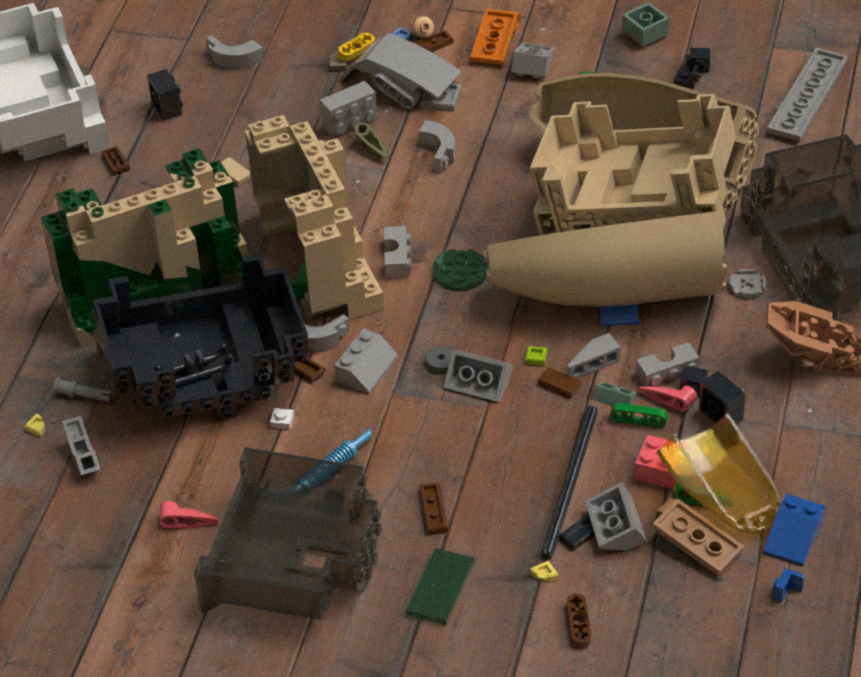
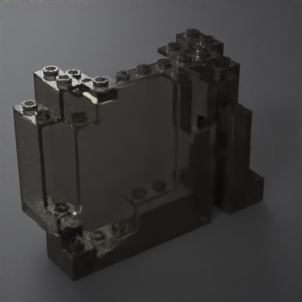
(811, 220)

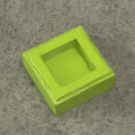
(536, 356)

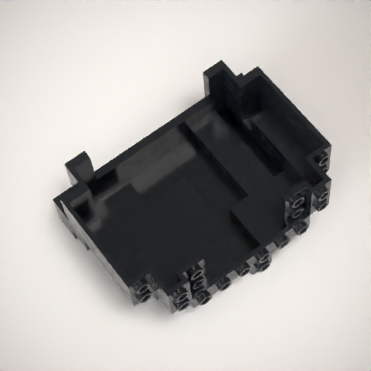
(252, 317)

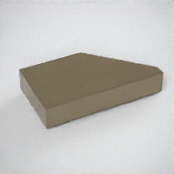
(337, 64)

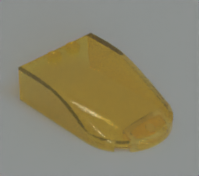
(724, 476)

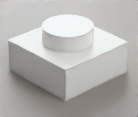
(282, 418)

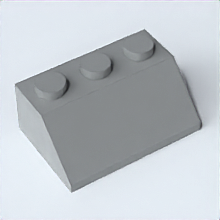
(365, 362)
(477, 375)
(615, 519)

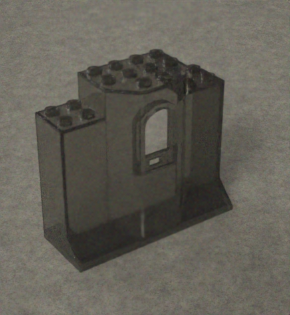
(276, 513)

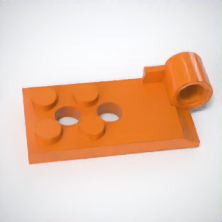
(495, 23)

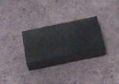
(578, 533)

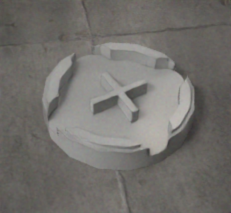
(747, 284)

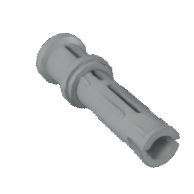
(75, 389)

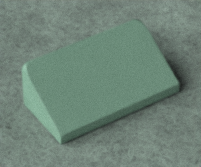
(613, 394)

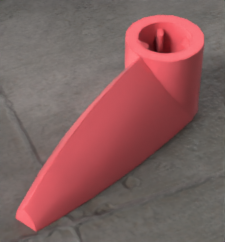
(670, 397)
(174, 517)

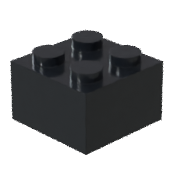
(165, 94)
(721, 397)

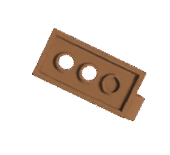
(679, 522)

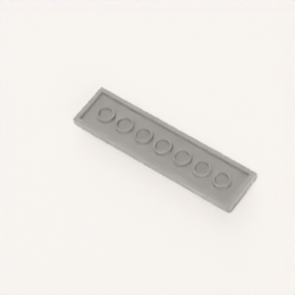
(807, 94)

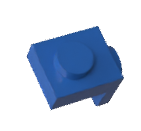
(787, 580)

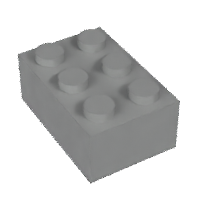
(348, 108)

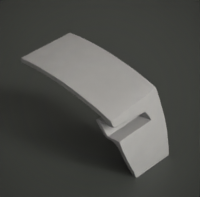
(402, 67)

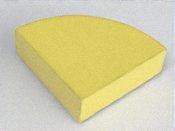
(36, 425)
(544, 572)

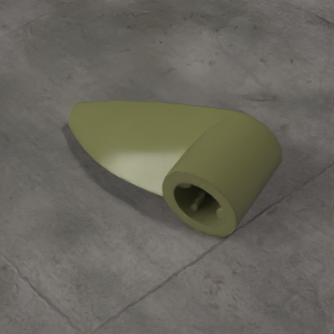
(366, 136)

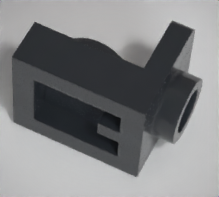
(687, 78)

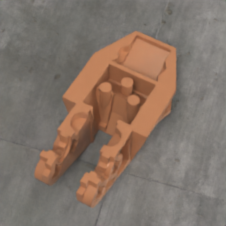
(815, 337)

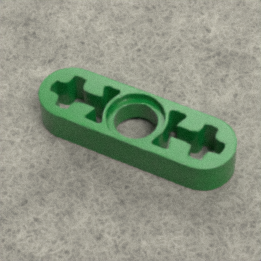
(646, 411)

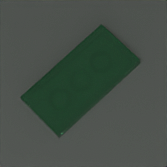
(440, 586)

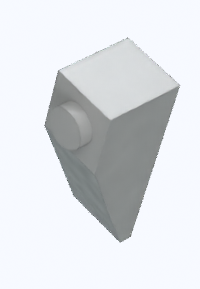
(594, 356)

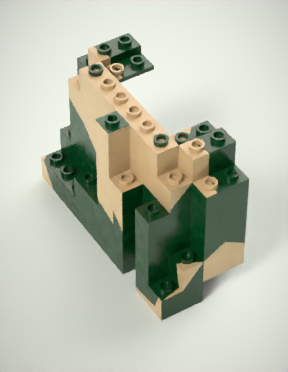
(161, 239)

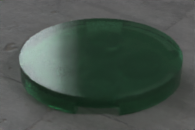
(460, 269)

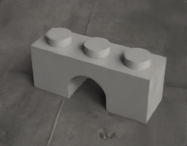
(397, 252)
(655, 372)

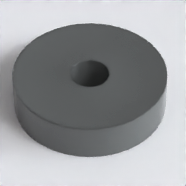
(439, 359)

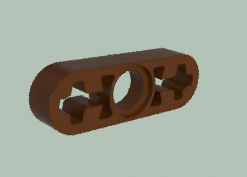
(576, 628)

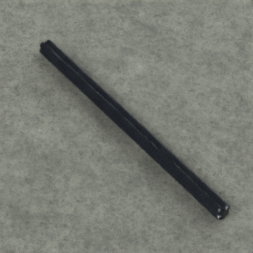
(569, 482)

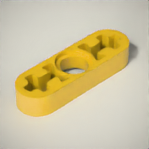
(343, 53)

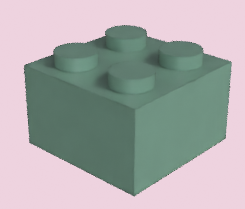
(645, 24)

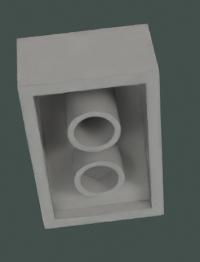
(532, 60)

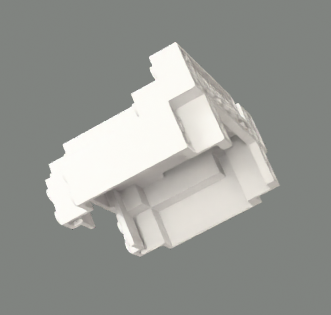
(42, 89)

